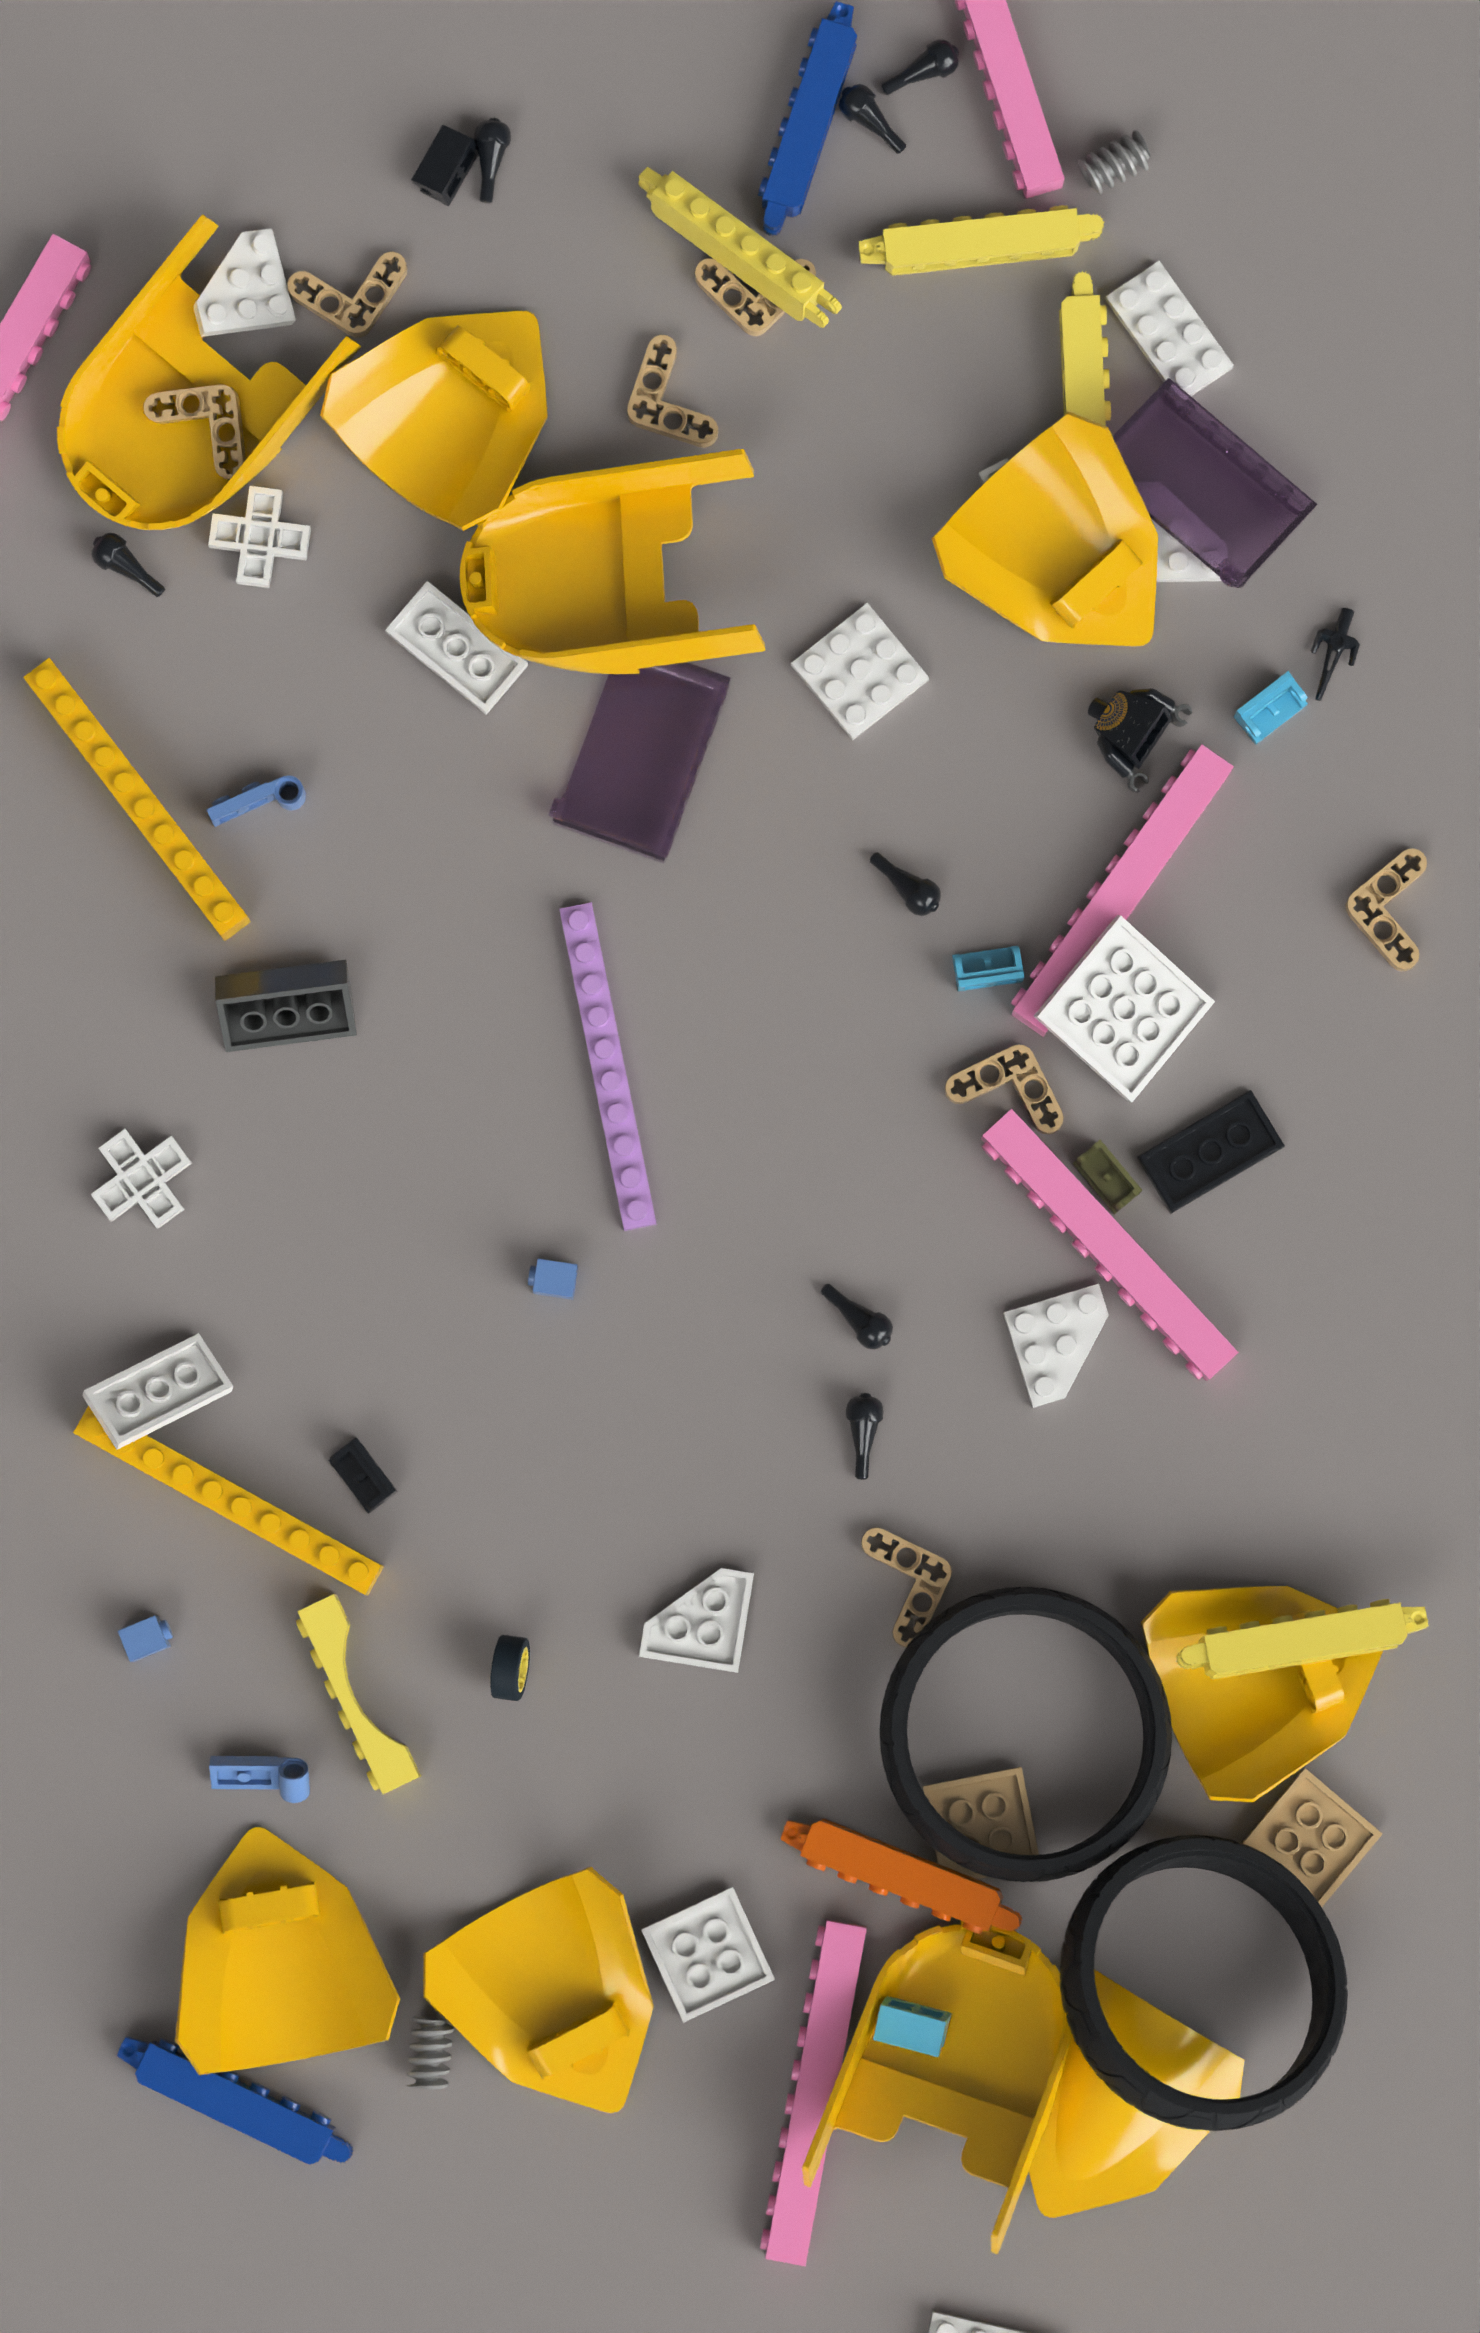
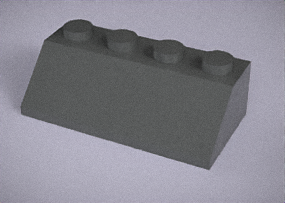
(285, 1005)

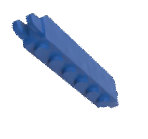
(809, 119)
(235, 2103)

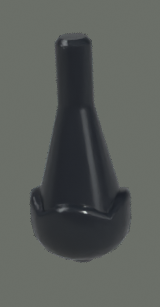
(937, 60)
(859, 105)
(492, 141)
(113, 554)
(920, 895)
(871, 1328)
(864, 1416)

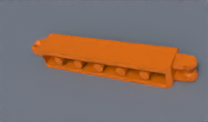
(902, 1874)

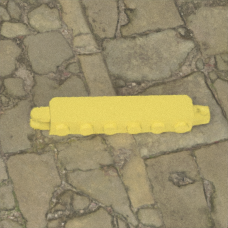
(980, 241)
(737, 247)
(1084, 352)
(1303, 1640)

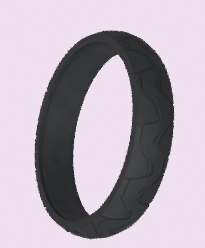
(1153, 1710)
(1306, 1921)

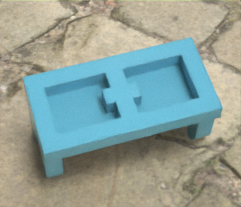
(1271, 708)
(988, 968)
(912, 2026)

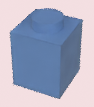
(553, 1278)
(145, 1638)

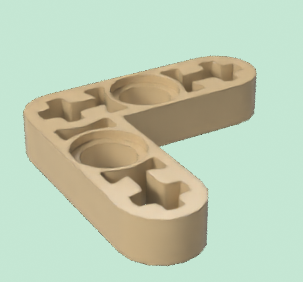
(759, 304)
(349, 307)
(653, 400)
(207, 409)
(1378, 900)
(1019, 1078)
(922, 1583)

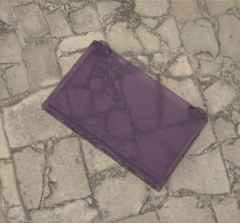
(1209, 485)
(642, 757)

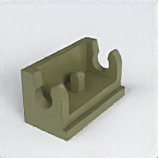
(1107, 1177)

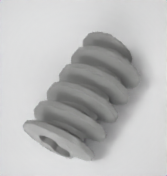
(1115, 161)
(430, 2053)

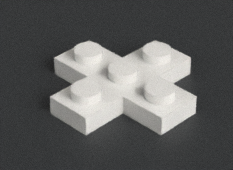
(259, 536)
(141, 1178)

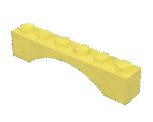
(328, 1631)

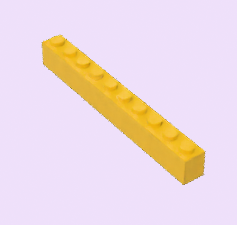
(137, 799)
(239, 1506)

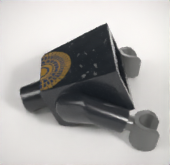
(1132, 726)

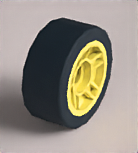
(510, 1667)

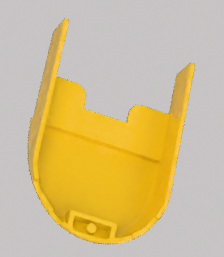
(166, 472)
(579, 573)
(994, 2068)

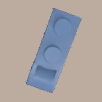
(254, 796)
(262, 1772)

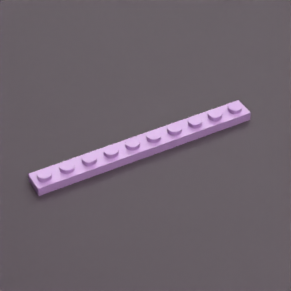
(607, 1066)

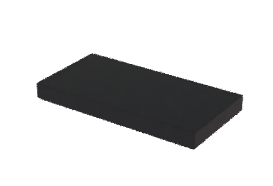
(1210, 1151)

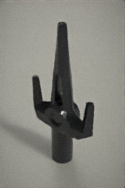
(1337, 642)

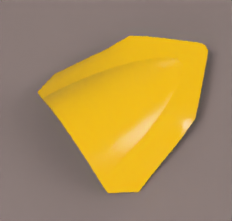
(445, 411)
(1059, 541)
(1255, 1726)
(278, 1965)
(550, 1990)
(1097, 2143)

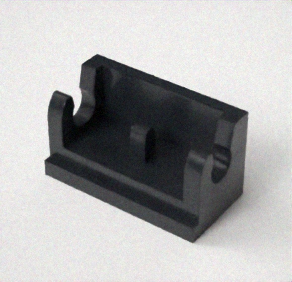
(446, 165)
(362, 1475)

